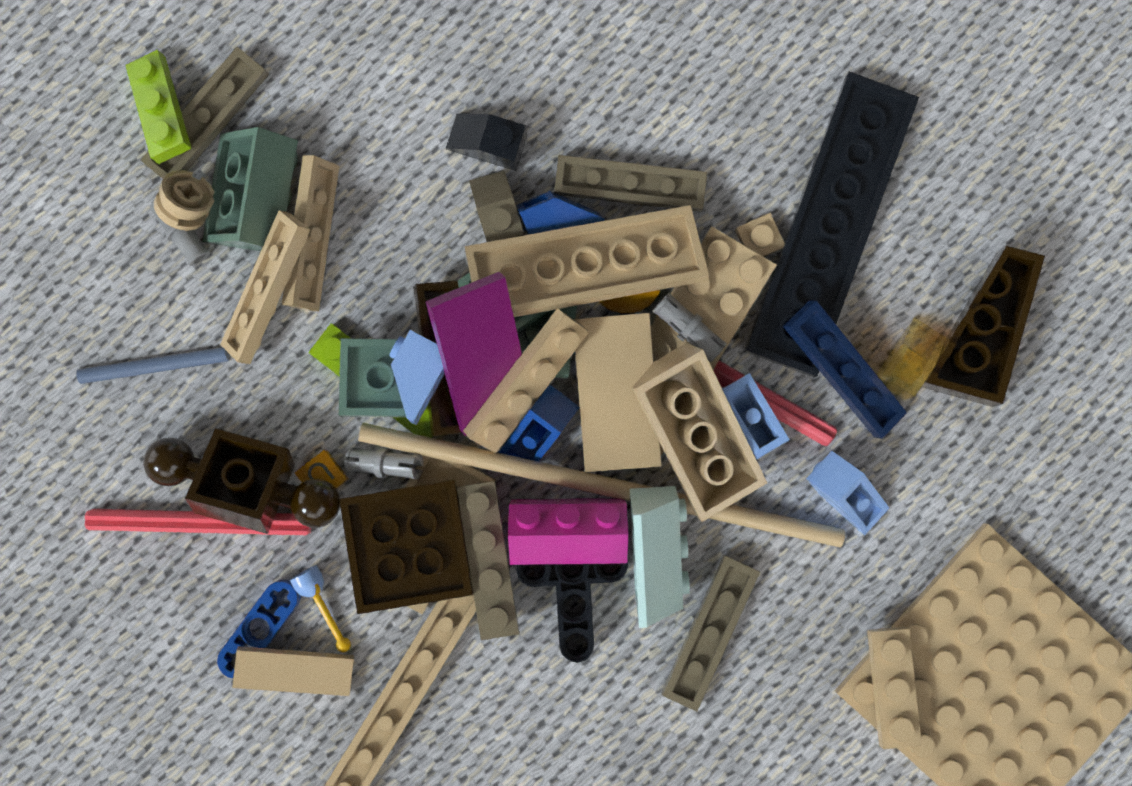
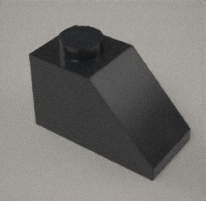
(488, 139)

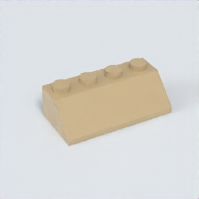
(698, 430)

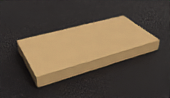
(612, 420)

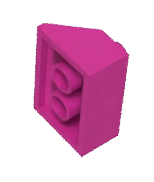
(568, 531)

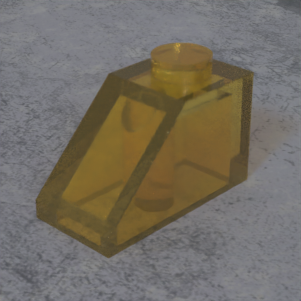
(911, 359)

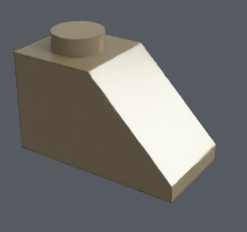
(496, 207)

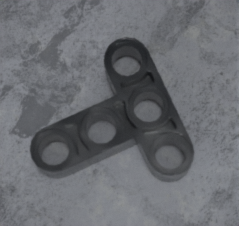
(567, 585)

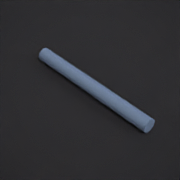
(152, 365)

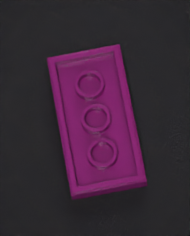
(475, 341)

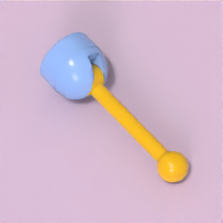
(309, 584)

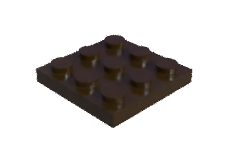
(406, 546)

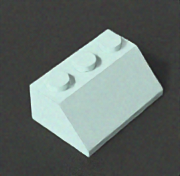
(658, 552)

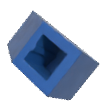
(554, 212)

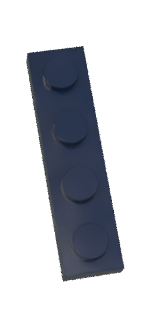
(845, 369)

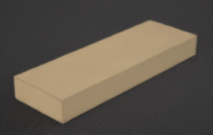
(293, 671)

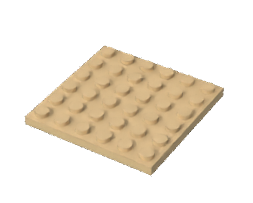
(1004, 673)

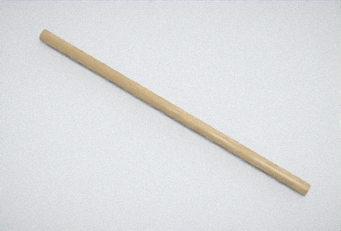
(586, 481)

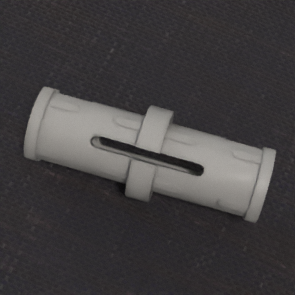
(689, 327)
(384, 463)

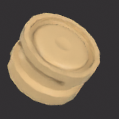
(183, 200)

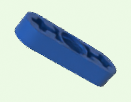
(243, 630)

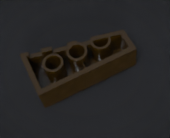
(989, 330)

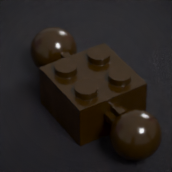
(241, 481)

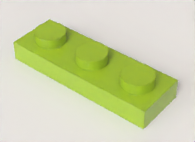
(158, 107)

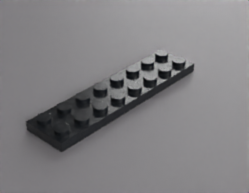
(833, 214)

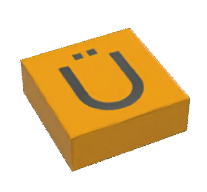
(322, 467)

